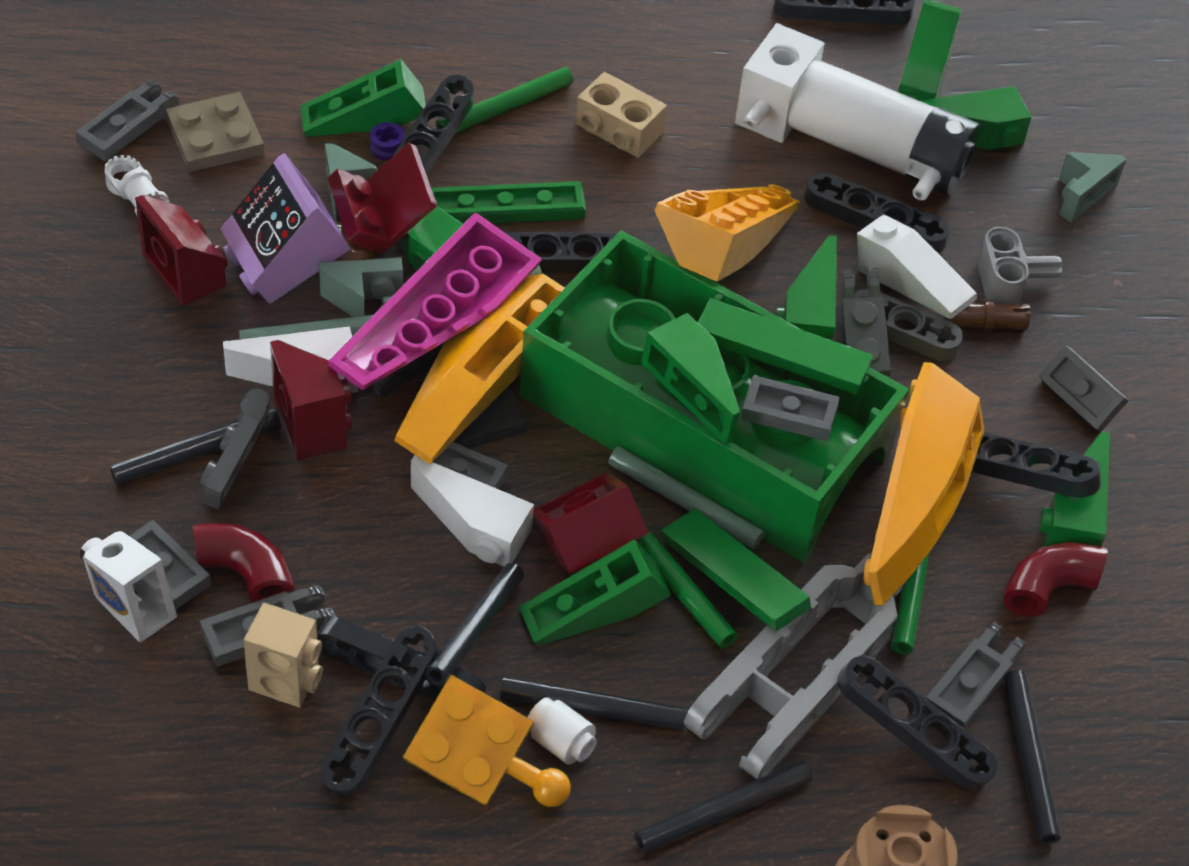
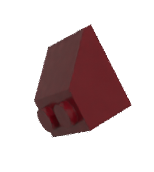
(179, 249)
(310, 400)
(589, 521)

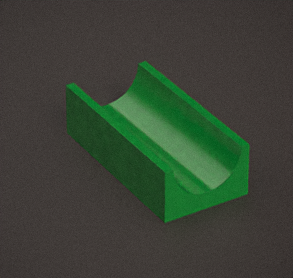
(588, 372)

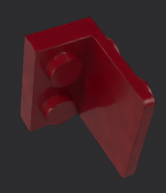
(386, 204)

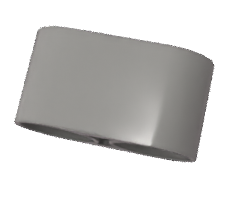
(1006, 267)

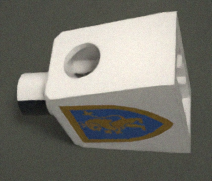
(120, 567)

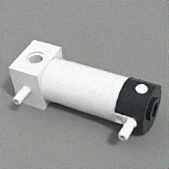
(794, 89)

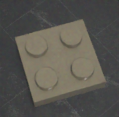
(214, 132)

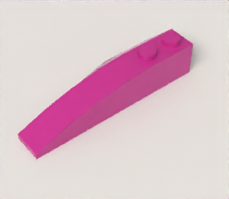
(446, 296)

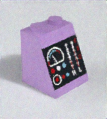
(281, 232)

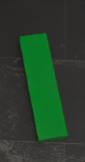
(514, 202)
(786, 346)
(736, 569)

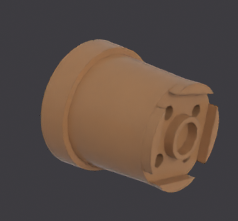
(901, 838)

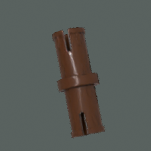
(993, 316)

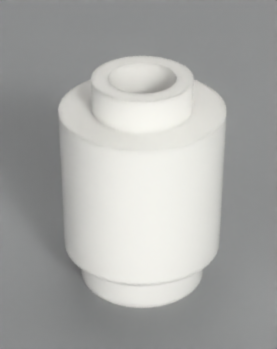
(562, 731)

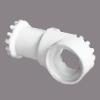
(133, 183)

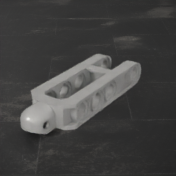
(794, 715)

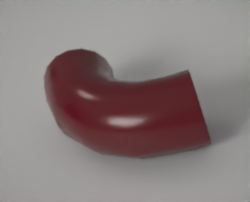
(245, 553)
(1050, 569)

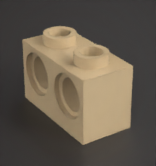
(621, 114)
(282, 655)

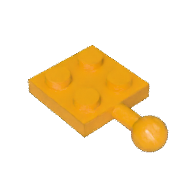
(474, 742)

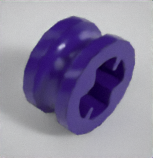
(380, 134)

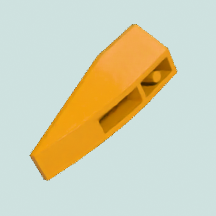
(723, 227)
(473, 371)
(927, 477)

